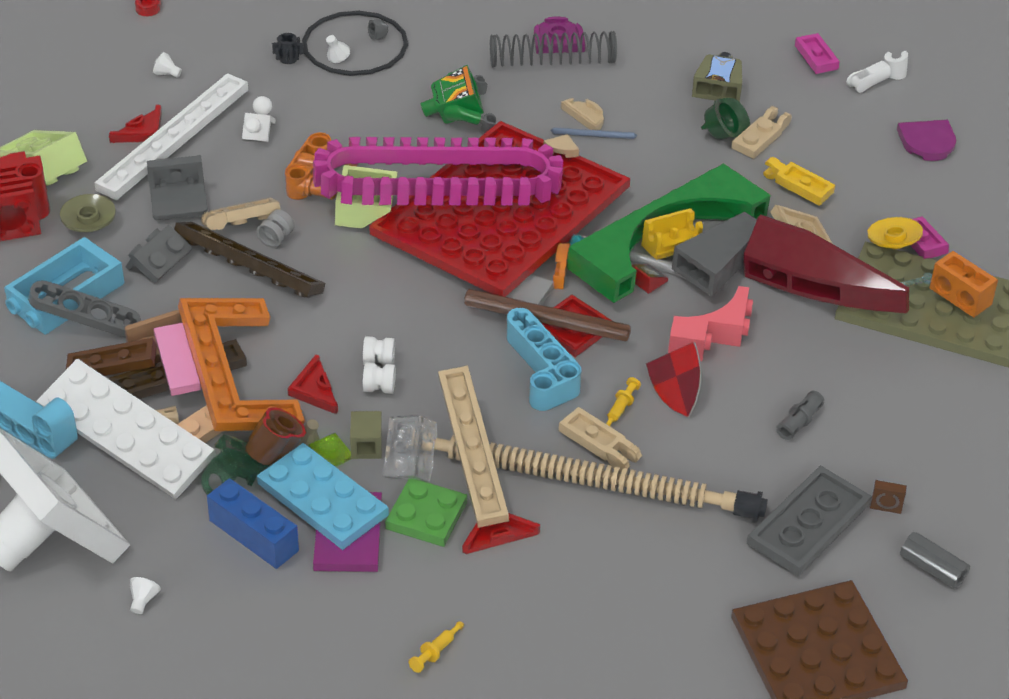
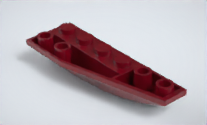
(818, 270)

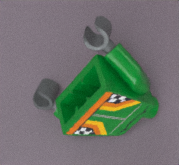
(459, 99)

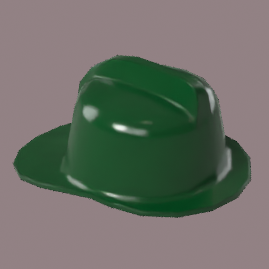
(726, 119)

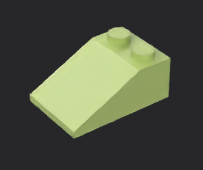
(58, 150)

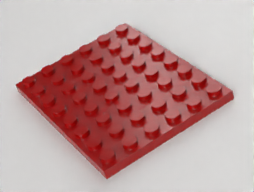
(501, 243)

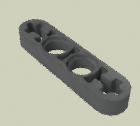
(83, 312)

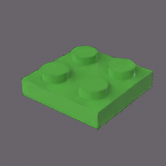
(426, 512)

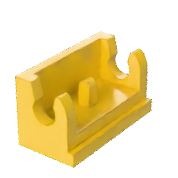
(667, 231)

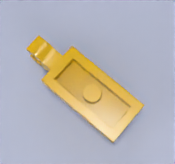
(799, 180)

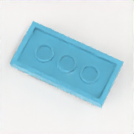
(323, 496)

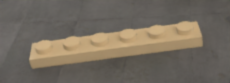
(473, 447)

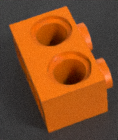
(963, 284)

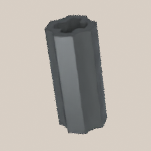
(935, 560)

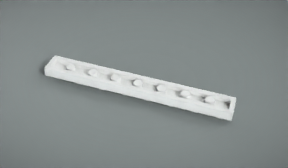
(171, 136)

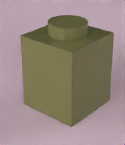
(366, 435)

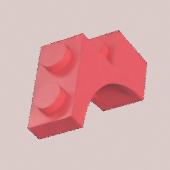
(719, 327)

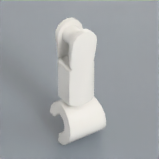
(880, 71)

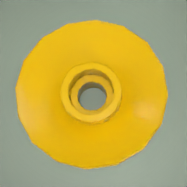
(895, 232)

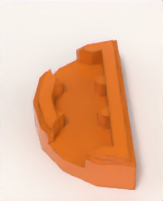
(561, 266)

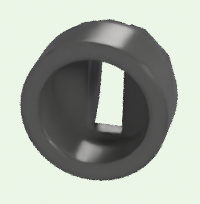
(377, 29)

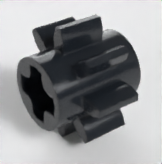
(287, 48)

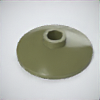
(87, 213)

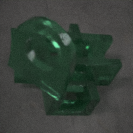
(229, 463)

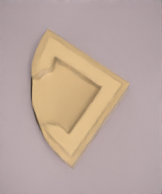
(563, 145)

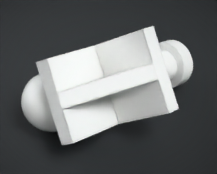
(257, 125)

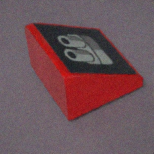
(648, 277)

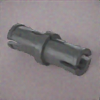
(800, 415)

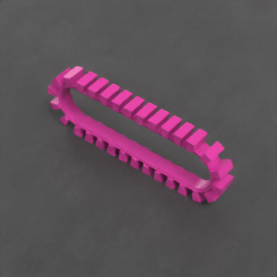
(437, 187)

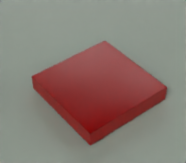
(575, 341)

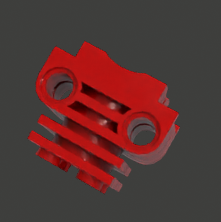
(22, 196)

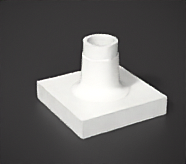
(48, 502)

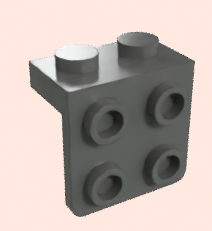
(177, 187)

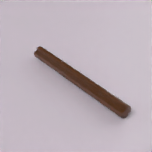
(549, 315)

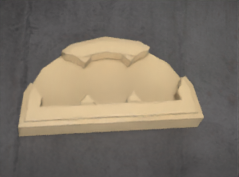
(586, 113)

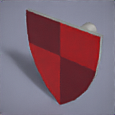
(677, 378)

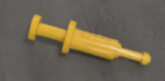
(624, 399)
(431, 650)

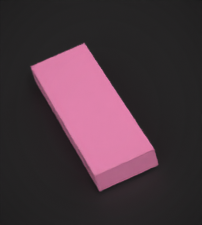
(177, 359)

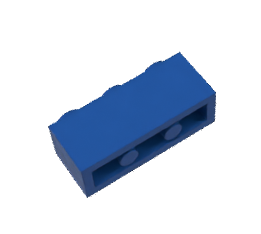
(253, 523)

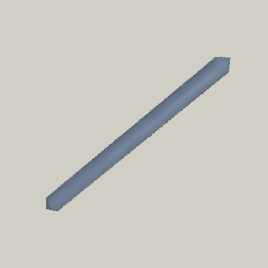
(596, 133)

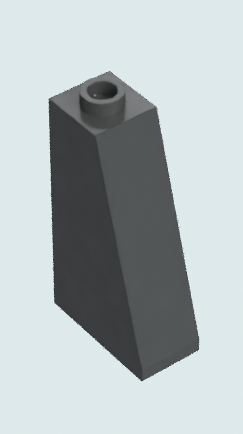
(715, 254)

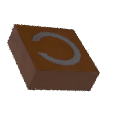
(888, 496)

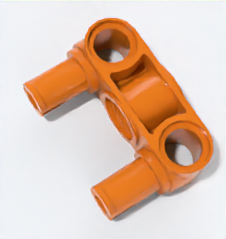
(300, 170)

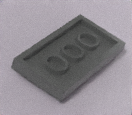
(809, 520)

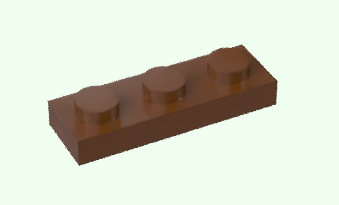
(118, 357)

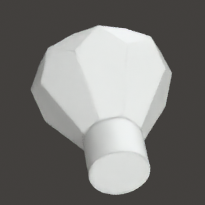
(337, 50)
(165, 66)
(142, 592)

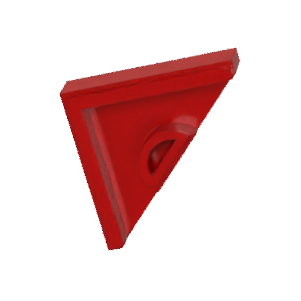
(139, 128)
(314, 387)
(498, 534)

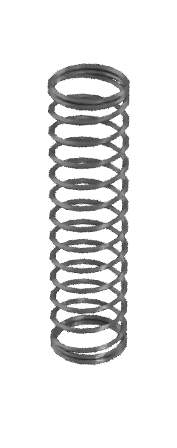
(611, 47)

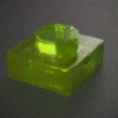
(332, 449)

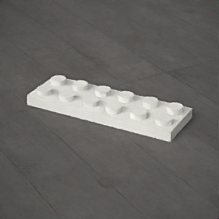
(130, 429)

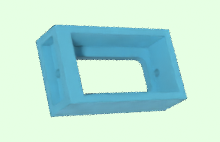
(61, 269)

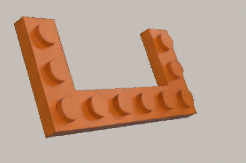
(200, 323)

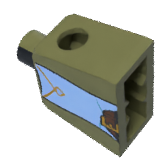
(718, 78)

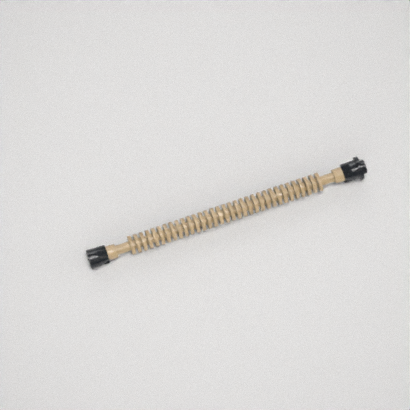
(741, 503)

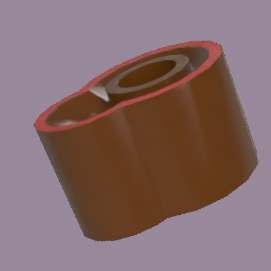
(275, 436)

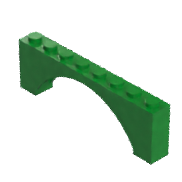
(605, 255)

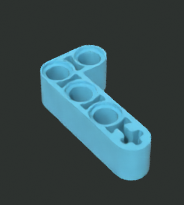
(556, 371)
(43, 428)

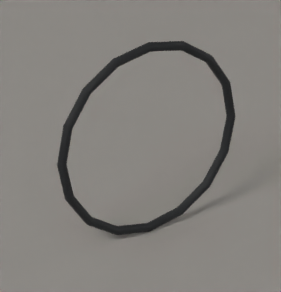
(358, 72)

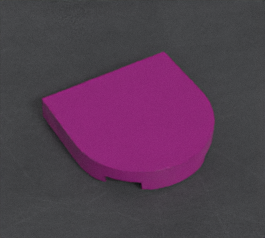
(558, 25)
(928, 138)

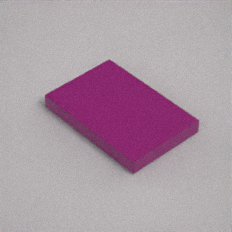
(357, 557)

